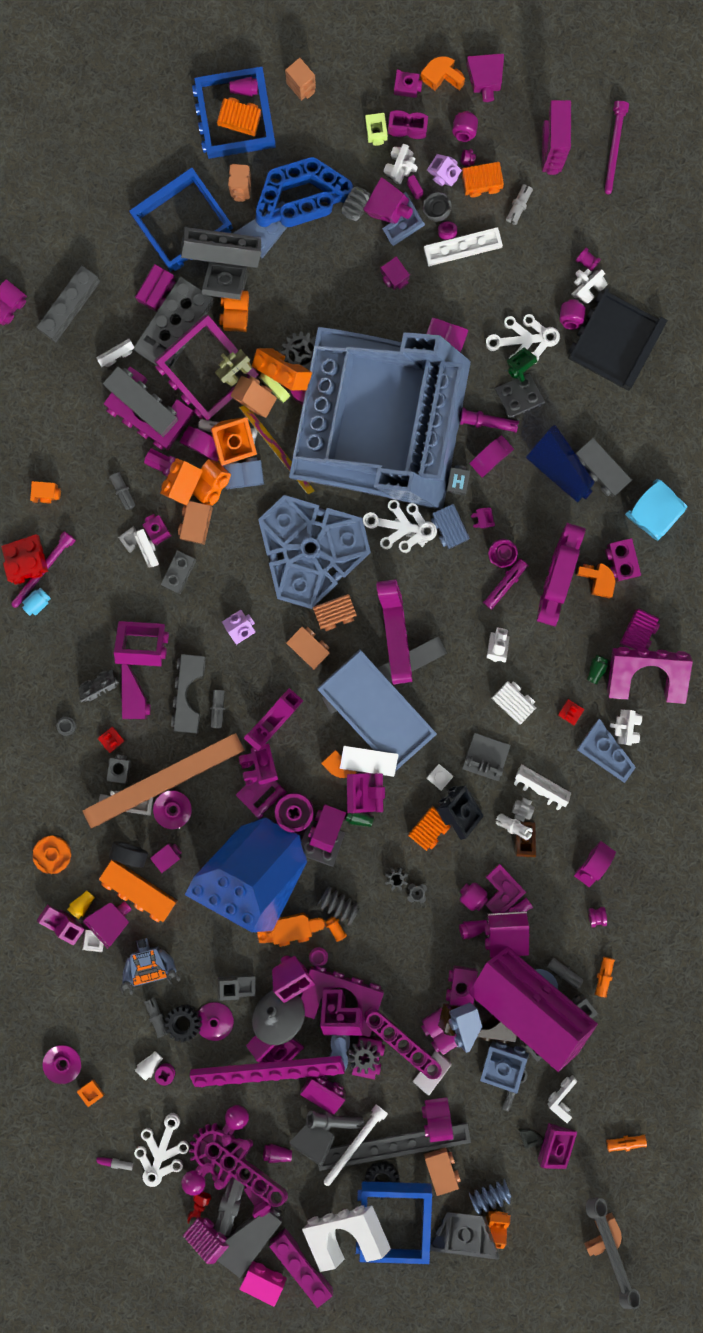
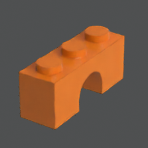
(273, 365)

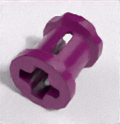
(588, 259)

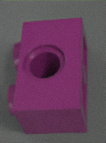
(461, 975)

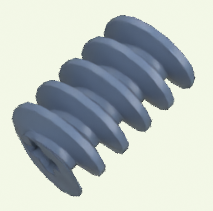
(490, 1197)

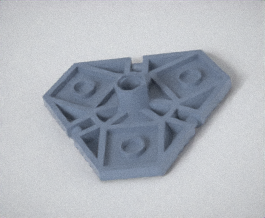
(304, 576)

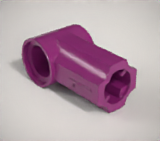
(159, 461)

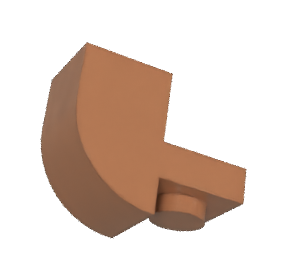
(596, 1245)

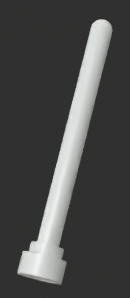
(377, 1114)

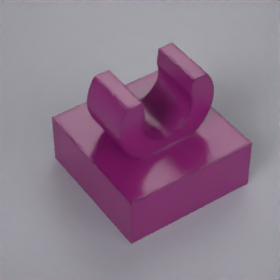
(485, 518)

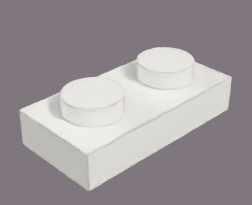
(122, 349)

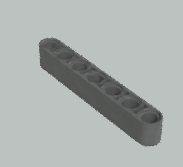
(418, 657)

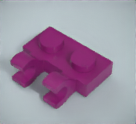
(264, 766)

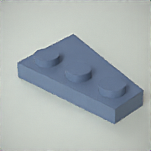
(268, 234)

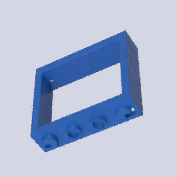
(237, 147)
(165, 194)
(402, 1190)

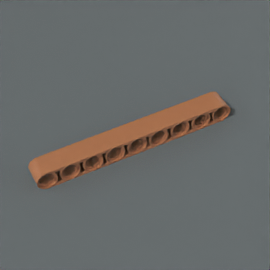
(163, 780)

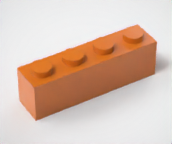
(138, 890)

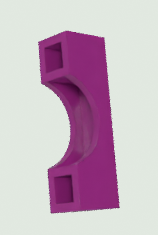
(306, 1276)

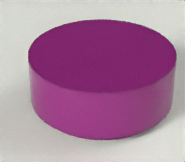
(447, 230)

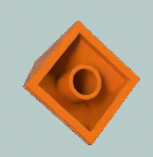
(233, 440)

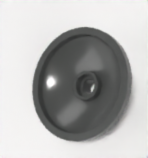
(282, 1023)

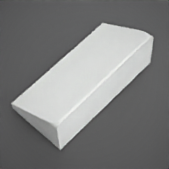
(427, 1084)

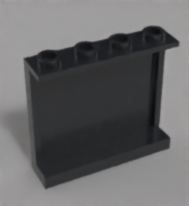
(616, 340)

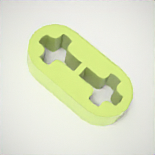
(276, 388)

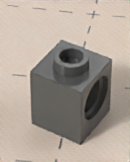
(112, 775)

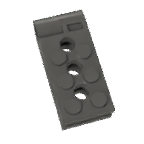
(150, 343)

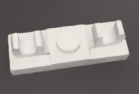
(542, 786)

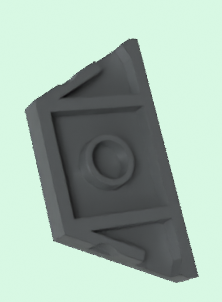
(465, 1236)

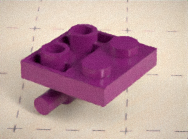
(365, 792)

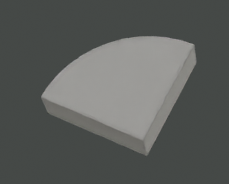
(128, 539)

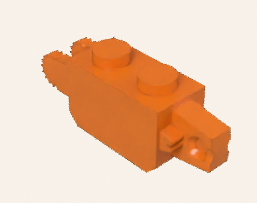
(292, 928)

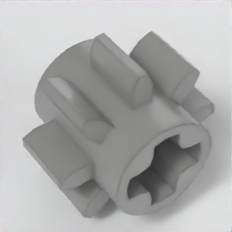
(523, 809)

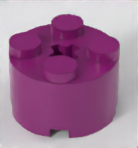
(292, 801)

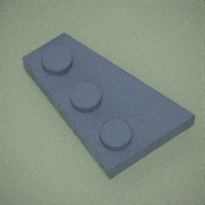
(605, 751)

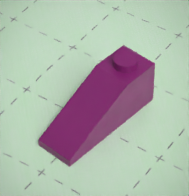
(133, 698)

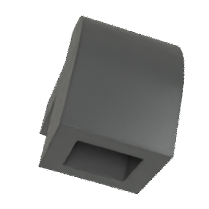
(233, 987)

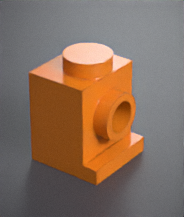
(45, 492)

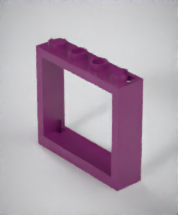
(176, 384)

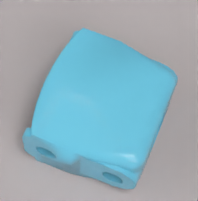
(657, 510)

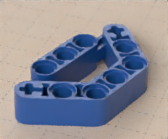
(331, 193)

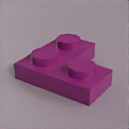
(508, 890)

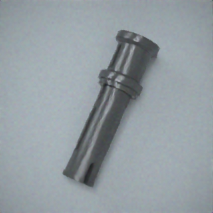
(327, 1120)

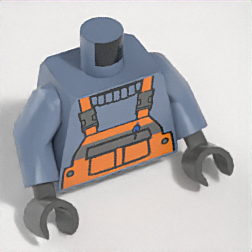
(147, 966)

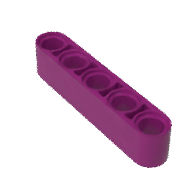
(407, 1051)

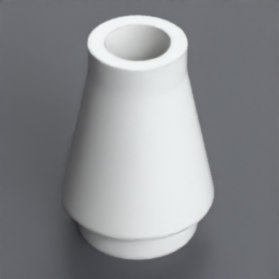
(148, 1066)

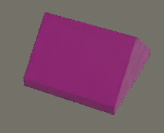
(556, 1147)

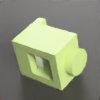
(374, 122)

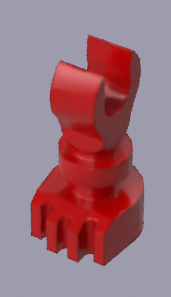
(201, 1200)

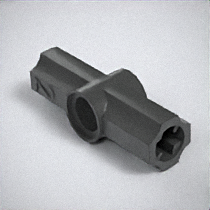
(229, 1207)

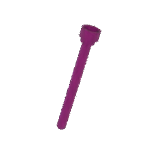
(620, 109)
(65, 541)

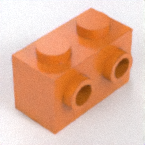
(181, 481)

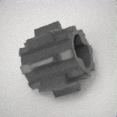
(390, 881)

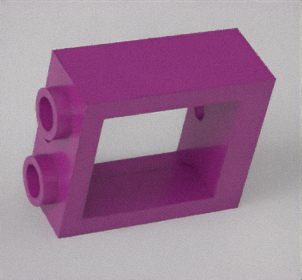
(140, 657)

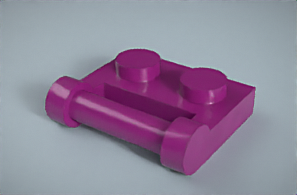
(251, 793)

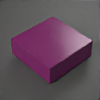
(414, 187)

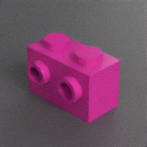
(263, 1283)

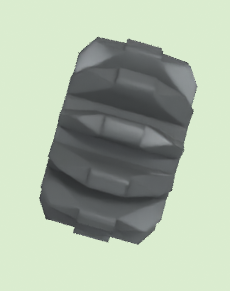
(355, 203)
(368, 1062)

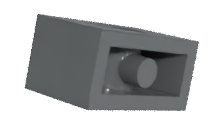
(178, 572)

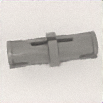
(519, 204)

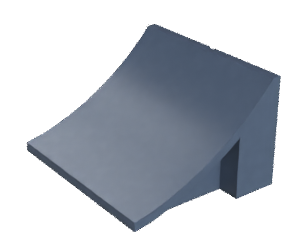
(381, 415)

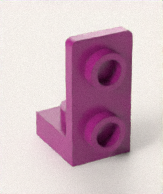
(261, 1207)

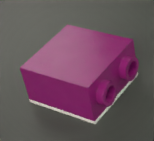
(508, 931)

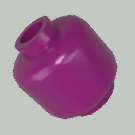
(465, 126)
(572, 314)
(473, 896)

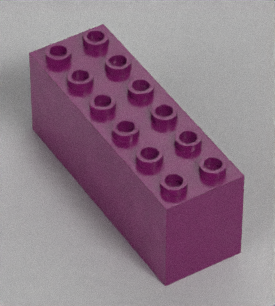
(532, 1008)

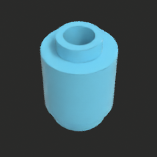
(35, 602)

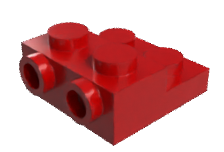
(24, 559)

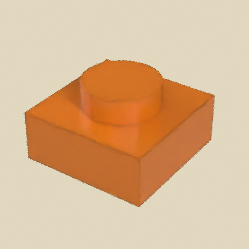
(90, 1093)

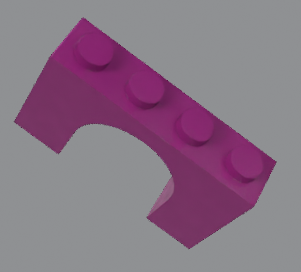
(556, 136)
(117, 407)
(628, 661)
(367, 995)

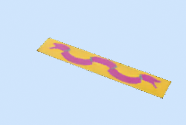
(273, 444)

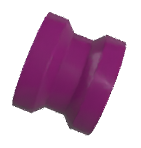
(597, 917)
(167, 1071)

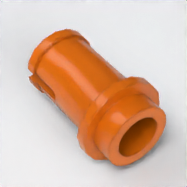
(335, 928)

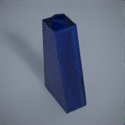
(561, 464)

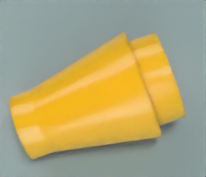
(81, 904)

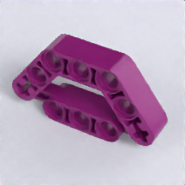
(560, 574)

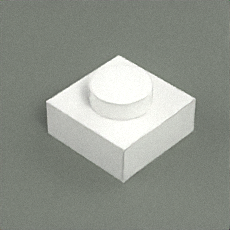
(440, 777)
(91, 942)

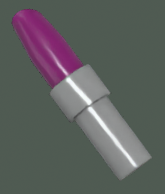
(115, 1163)

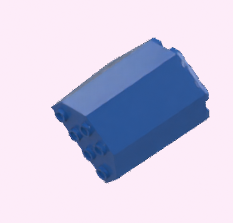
(251, 875)

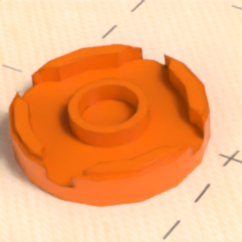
(54, 849)

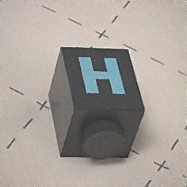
(458, 480)

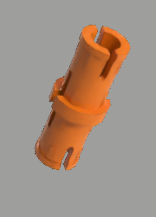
(604, 976)
(626, 1143)

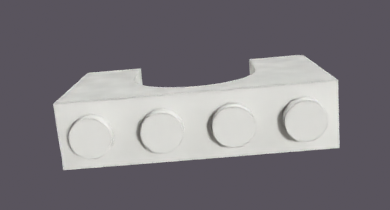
(360, 1222)

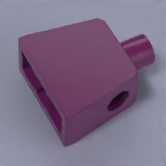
(485, 74)
(388, 203)
(108, 922)
(290, 978)

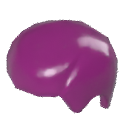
(502, 553)

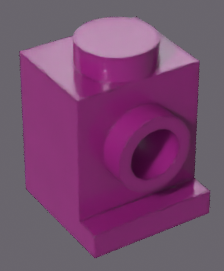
(404, 89)
(159, 535)

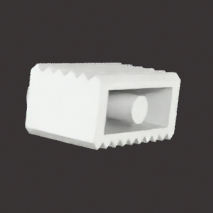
(514, 702)

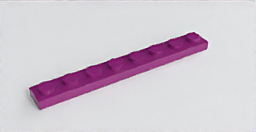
(267, 1071)

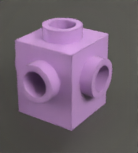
(444, 170)
(239, 626)

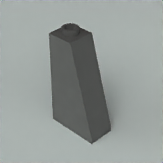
(248, 1241)

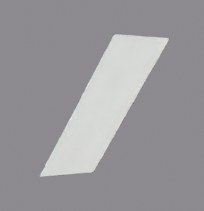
(368, 761)

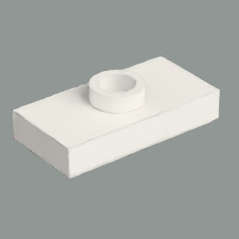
(146, 548)

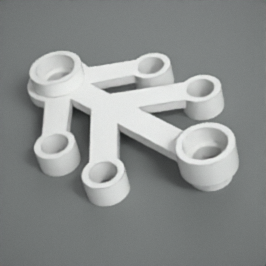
(525, 337)
(402, 527)
(160, 1154)

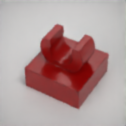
(570, 712)
(111, 739)

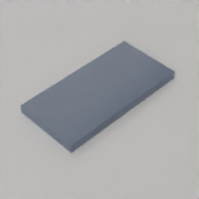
(376, 709)

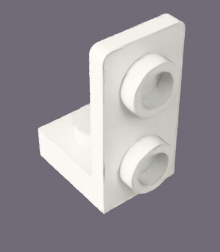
(561, 1109)

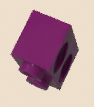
(628, 559)

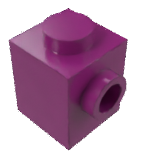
(395, 274)

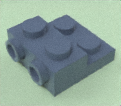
(505, 1066)

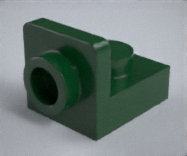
(520, 363)

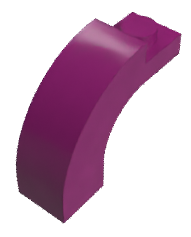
(273, 719)

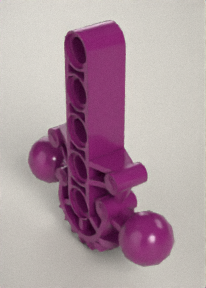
(194, 1181)

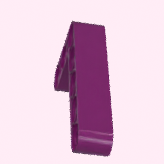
(396, 634)

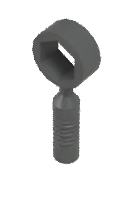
(510, 1095)

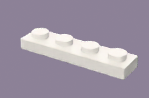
(463, 246)

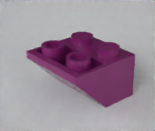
(324, 1093)

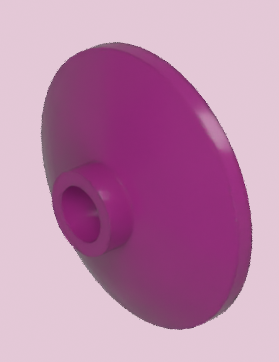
(162, 809)
(222, 1015)
(58, 1073)

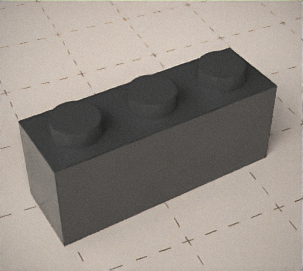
(602, 468)

